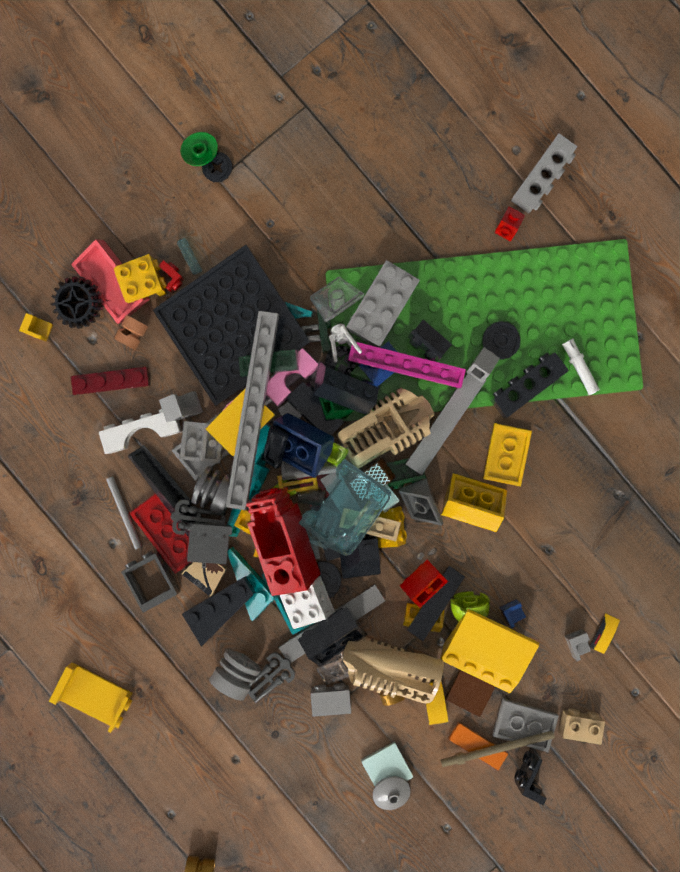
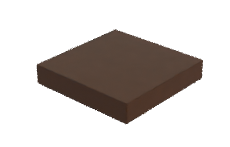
(470, 693)

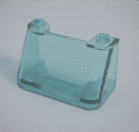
(347, 510)

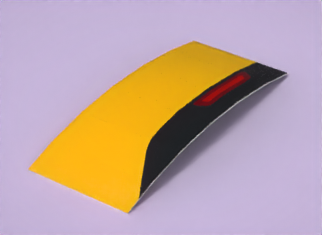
(605, 633)

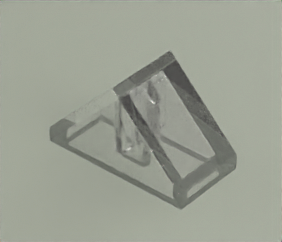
(333, 670)

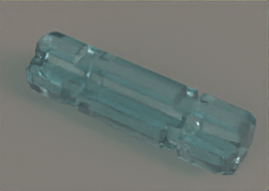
(189, 256)

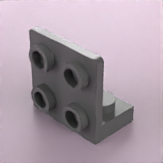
(208, 543)

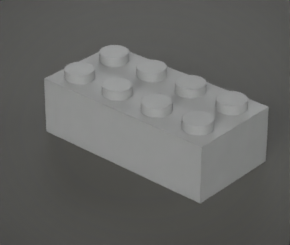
(382, 304)

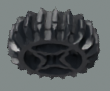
(74, 287)

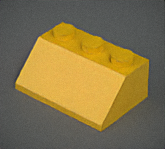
(474, 502)

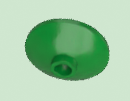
(197, 143)

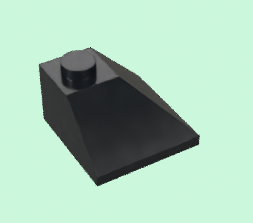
(363, 560)

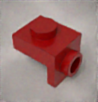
(509, 223)
(172, 270)

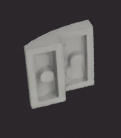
(199, 444)

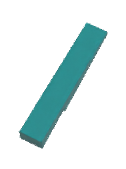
(259, 475)

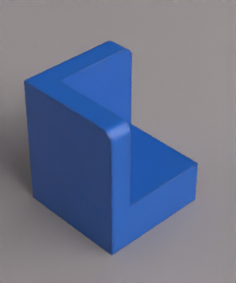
(512, 612)

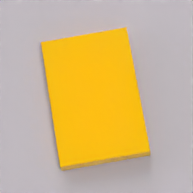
(226, 424)
(507, 454)

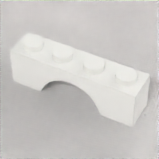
(118, 437)

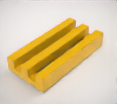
(314, 480)

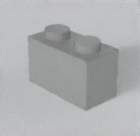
(330, 700)

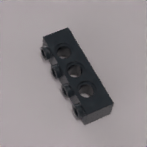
(555, 370)

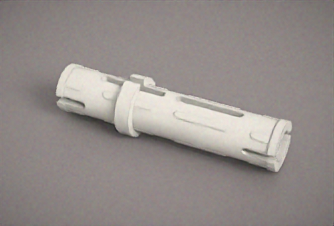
(581, 367)

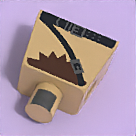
(205, 575)

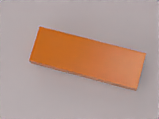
(473, 741)

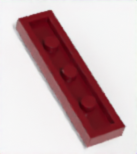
(110, 381)

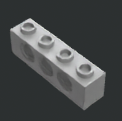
(564, 151)

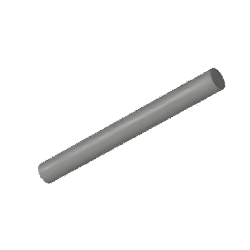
(124, 513)

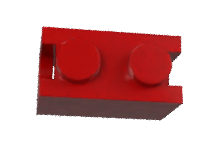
(423, 583)

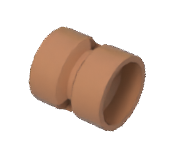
(131, 332)

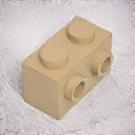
(581, 726)

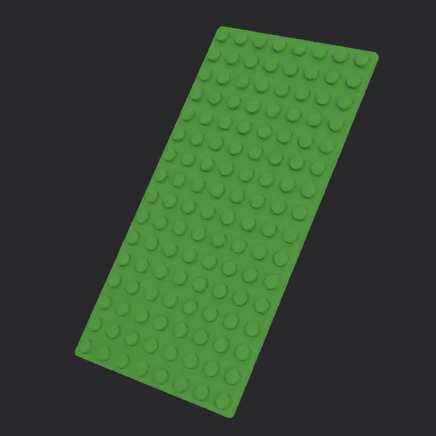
(543, 292)

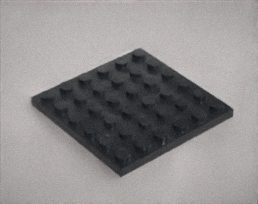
(217, 321)

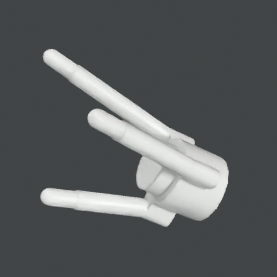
(341, 335)

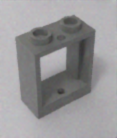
(136, 589)

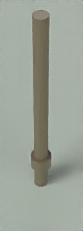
(461, 757)

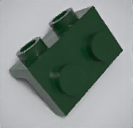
(403, 474)

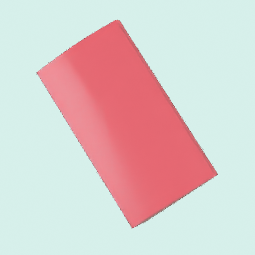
(98, 265)

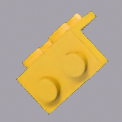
(140, 278)

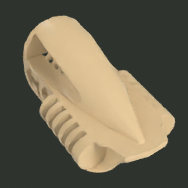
(387, 427)
(388, 670)

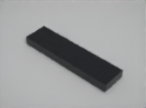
(435, 605)

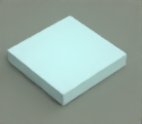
(386, 763)

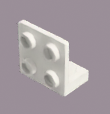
(309, 605)

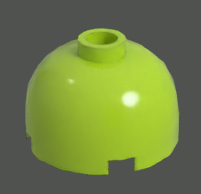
(467, 600)

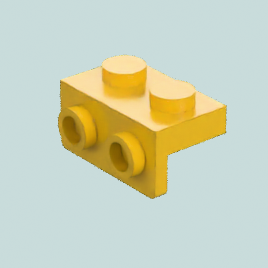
(397, 515)

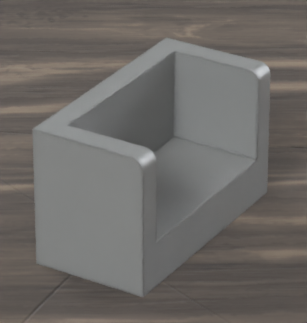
(180, 407)

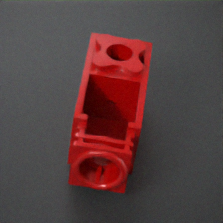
(281, 542)

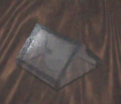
(335, 298)

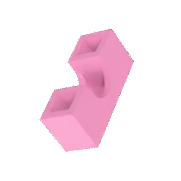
(277, 387)

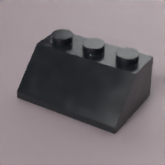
(345, 388)
(331, 636)

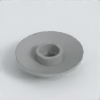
(391, 793)

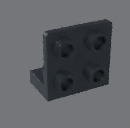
(429, 341)
(525, 777)

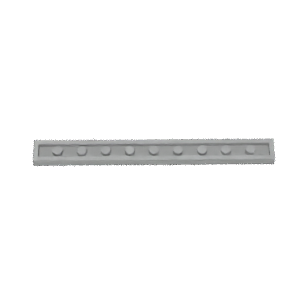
(252, 410)

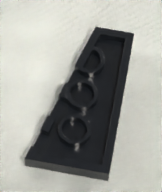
(216, 610)

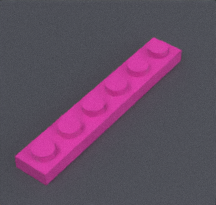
(407, 365)

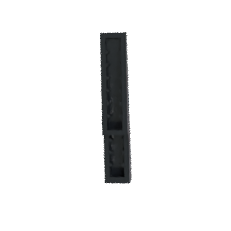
(160, 481)

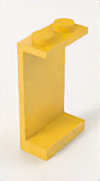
(92, 695)

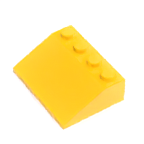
(489, 651)

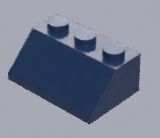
(306, 445)

